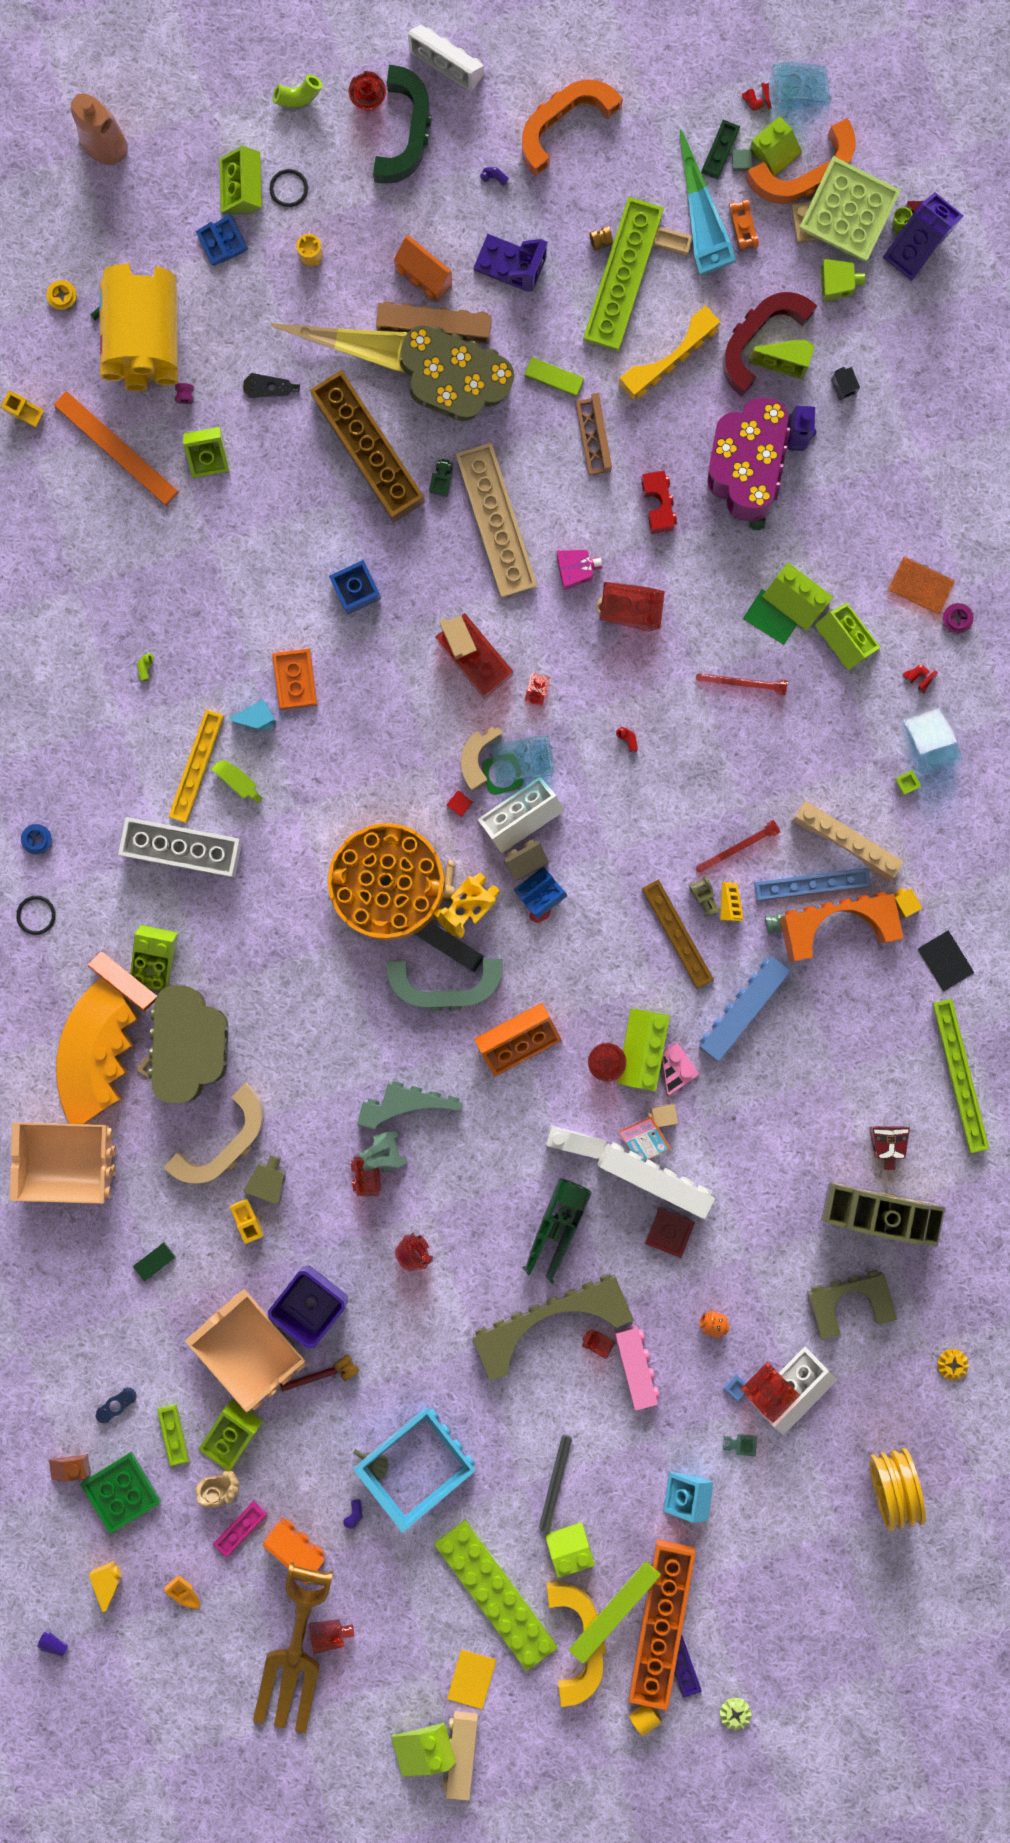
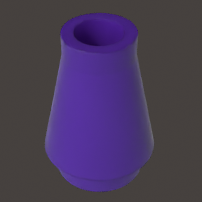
(51, 1644)

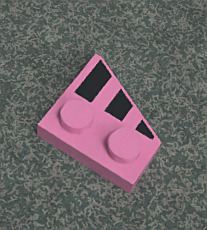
(677, 1068)

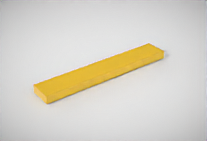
(196, 766)

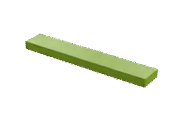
(614, 1612)

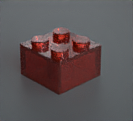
(770, 1392)

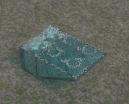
(523, 759)

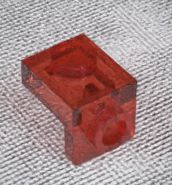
(537, 689)
(598, 1343)

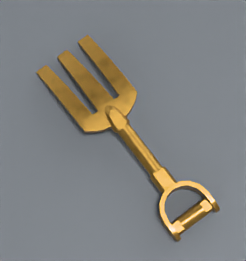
(293, 1658)

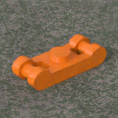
(743, 225)

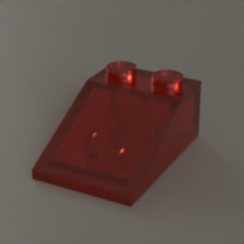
(632, 606)

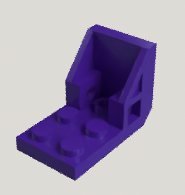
(922, 235)
(512, 263)

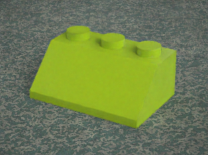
(240, 181)
(797, 596)
(847, 636)

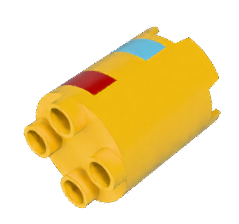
(138, 327)

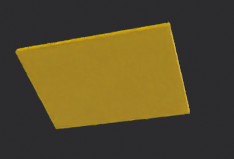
(471, 1679)

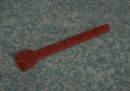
(778, 686)
(770, 829)

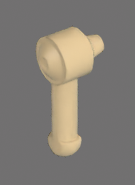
(449, 890)

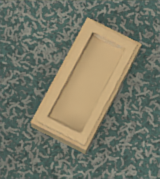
(672, 241)

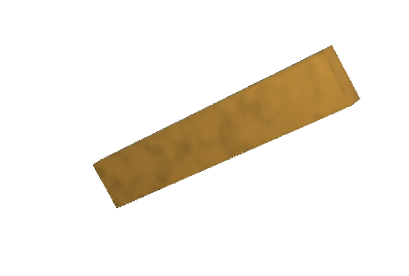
(677, 934)

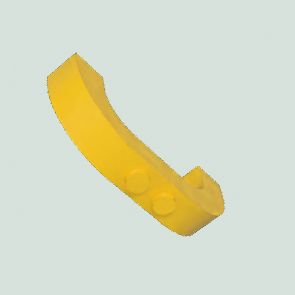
(583, 1686)

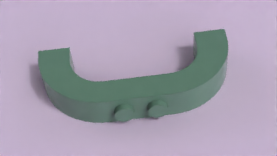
(437, 999)

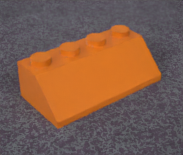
(518, 1039)

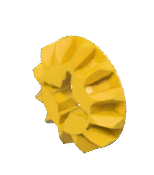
(54, 291)
(948, 1357)

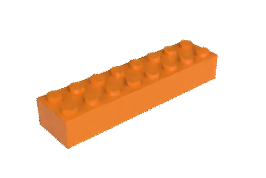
(662, 1625)

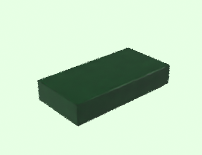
(154, 1261)

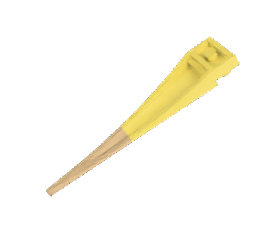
(372, 346)

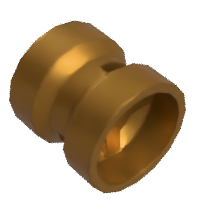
(601, 238)
(346, 1367)

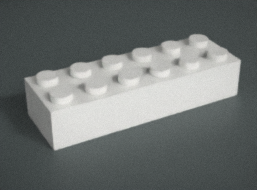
(180, 847)
(656, 1181)

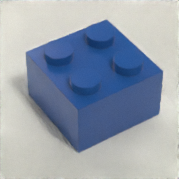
(355, 587)

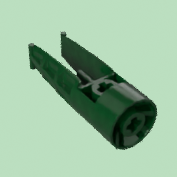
(569, 1197)

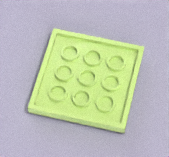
(849, 209)

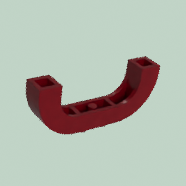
(783, 303)

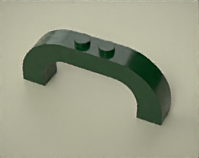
(402, 166)

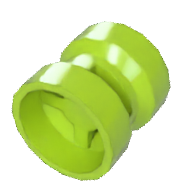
(900, 218)

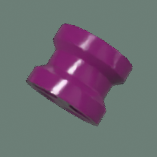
(184, 393)

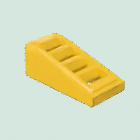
(730, 906)

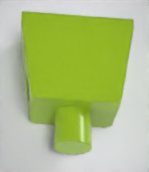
(839, 279)

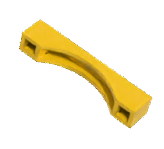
(641, 377)

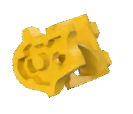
(475, 897)

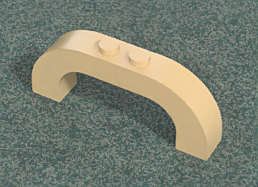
(253, 1110)

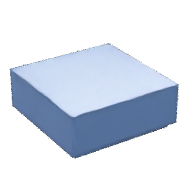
(733, 1388)

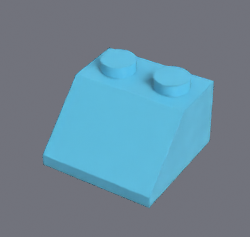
(688, 1497)

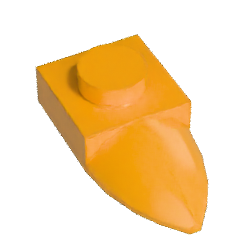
(182, 1593)

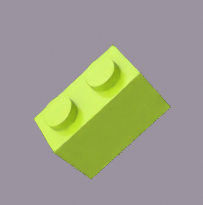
(776, 146)
(205, 452)
(570, 1550)

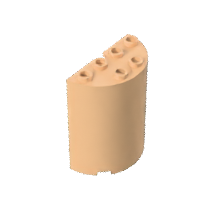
(61, 1162)
(246, 1351)

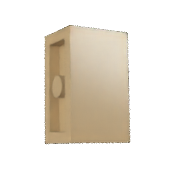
(457, 637)

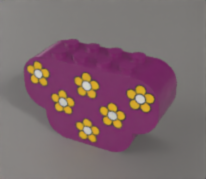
(749, 458)

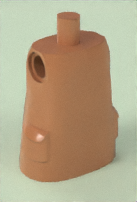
(98, 130)

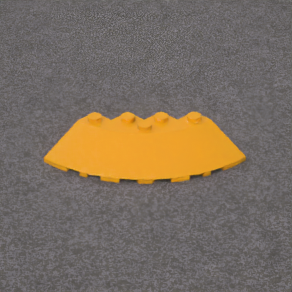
(91, 1051)

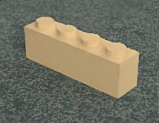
(463, 1745)

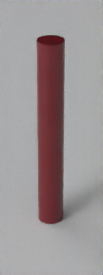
(308, 1379)

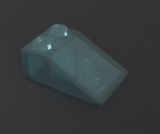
(799, 85)
(932, 741)

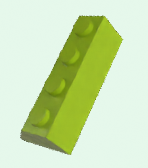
(644, 1049)

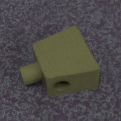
(267, 1181)

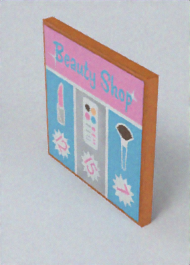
(645, 1139)

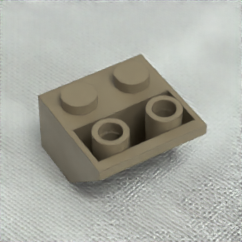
(526, 860)

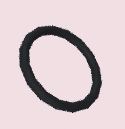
(284, 172)
(19, 912)

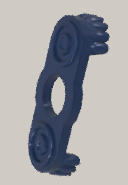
(125, 1398)

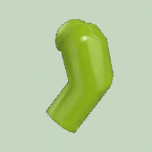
(143, 666)

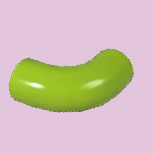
(299, 95)

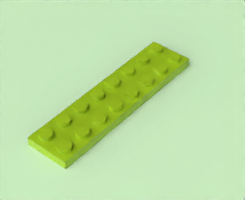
(623, 274)
(496, 1595)

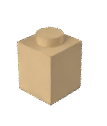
(664, 1115)

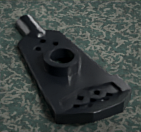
(262, 384)

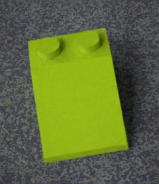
(784, 357)
(230, 1435)
(424, 1751)

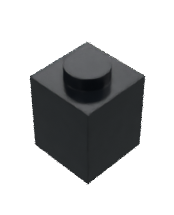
(845, 382)

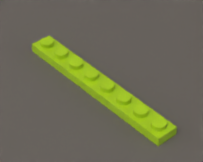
(960, 1075)

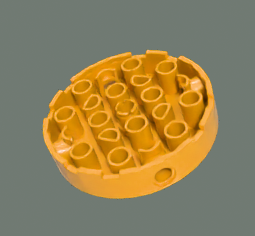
(388, 910)

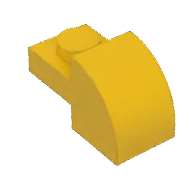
(21, 409)
(247, 1221)

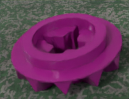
(964, 613)

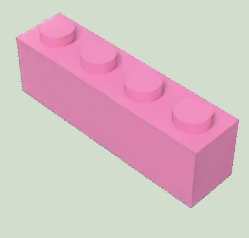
(636, 1367)

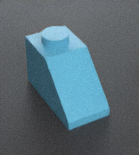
(255, 717)

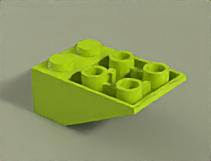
(153, 956)

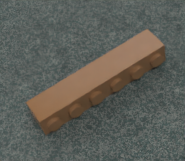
(404, 317)

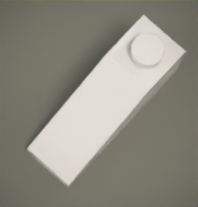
(575, 1142)

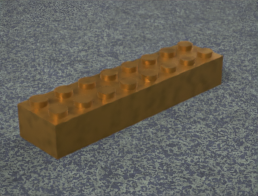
(367, 446)

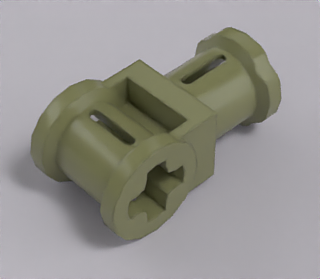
(704, 895)

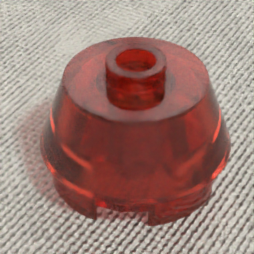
(367, 91)
(607, 1062)
(413, 1253)

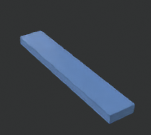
(812, 884)

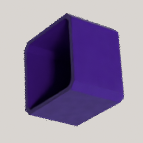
(306, 1323)

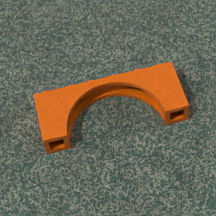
(878, 912)

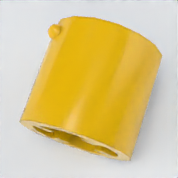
(309, 249)
(645, 1719)

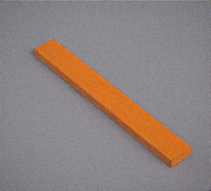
(116, 448)

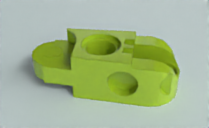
(236, 780)

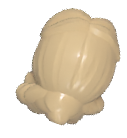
(217, 1490)

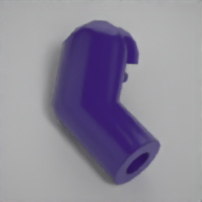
(493, 172)
(352, 1521)

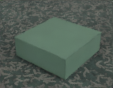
(741, 160)

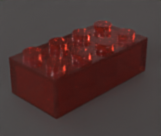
(482, 668)

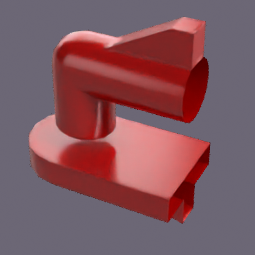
(755, 104)
(921, 670)

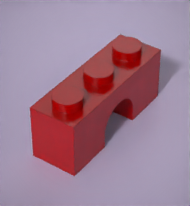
(656, 485)

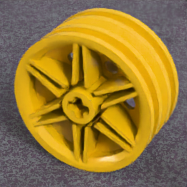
(897, 1489)

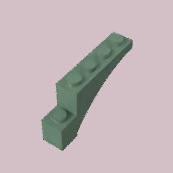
(400, 1100)

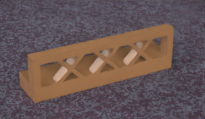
(600, 431)

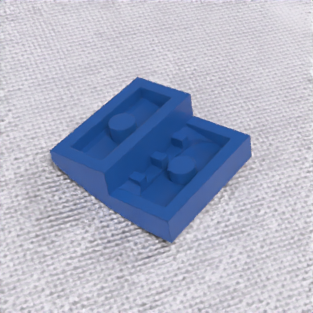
(222, 240)
(540, 893)

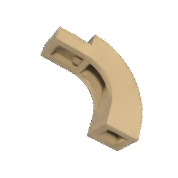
(469, 759)

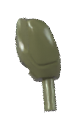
(377, 1467)

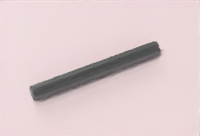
(555, 1483)

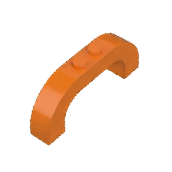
(561, 102)
(786, 192)

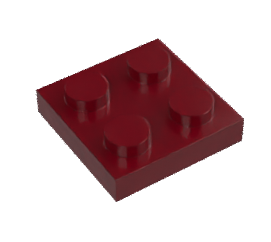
(669, 1232)

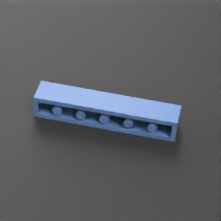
(744, 1009)

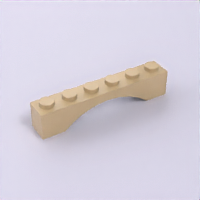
(869, 853)

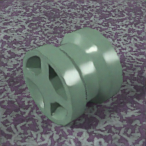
(773, 923)

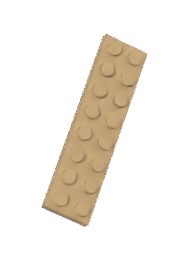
(496, 520)

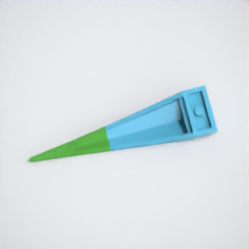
(710, 238)

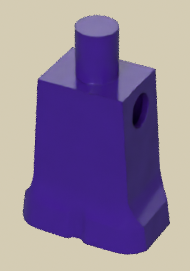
(801, 427)

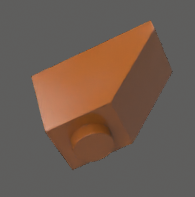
(70, 1468)

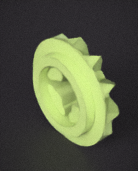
(738, 1705)

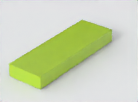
(554, 377)
(173, 1435)

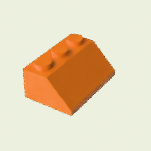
(422, 269)
(293, 1546)

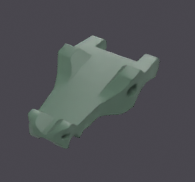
(383, 1153)

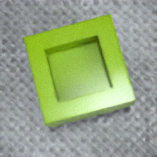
(907, 782)

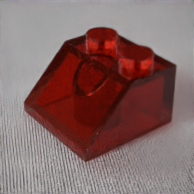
(366, 1182)

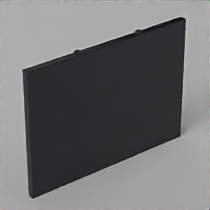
(945, 960)

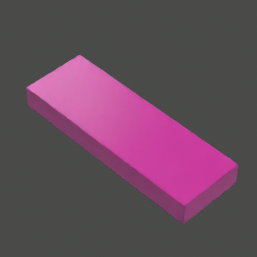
(240, 1529)

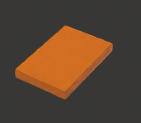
(294, 679)

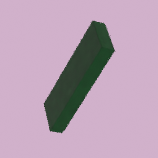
(720, 149)

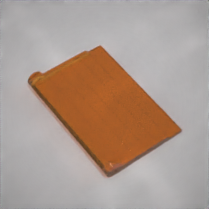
(921, 585)

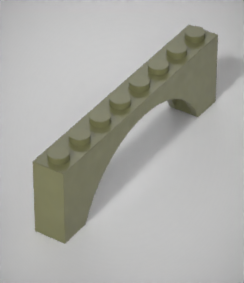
(598, 1298)

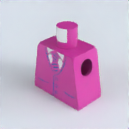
(576, 567)

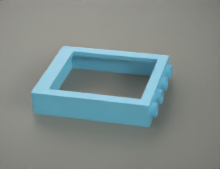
(404, 1522)

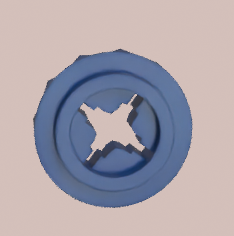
(34, 830)

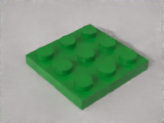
(120, 1492)

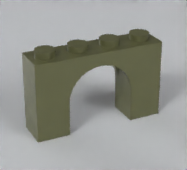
(824, 1301)

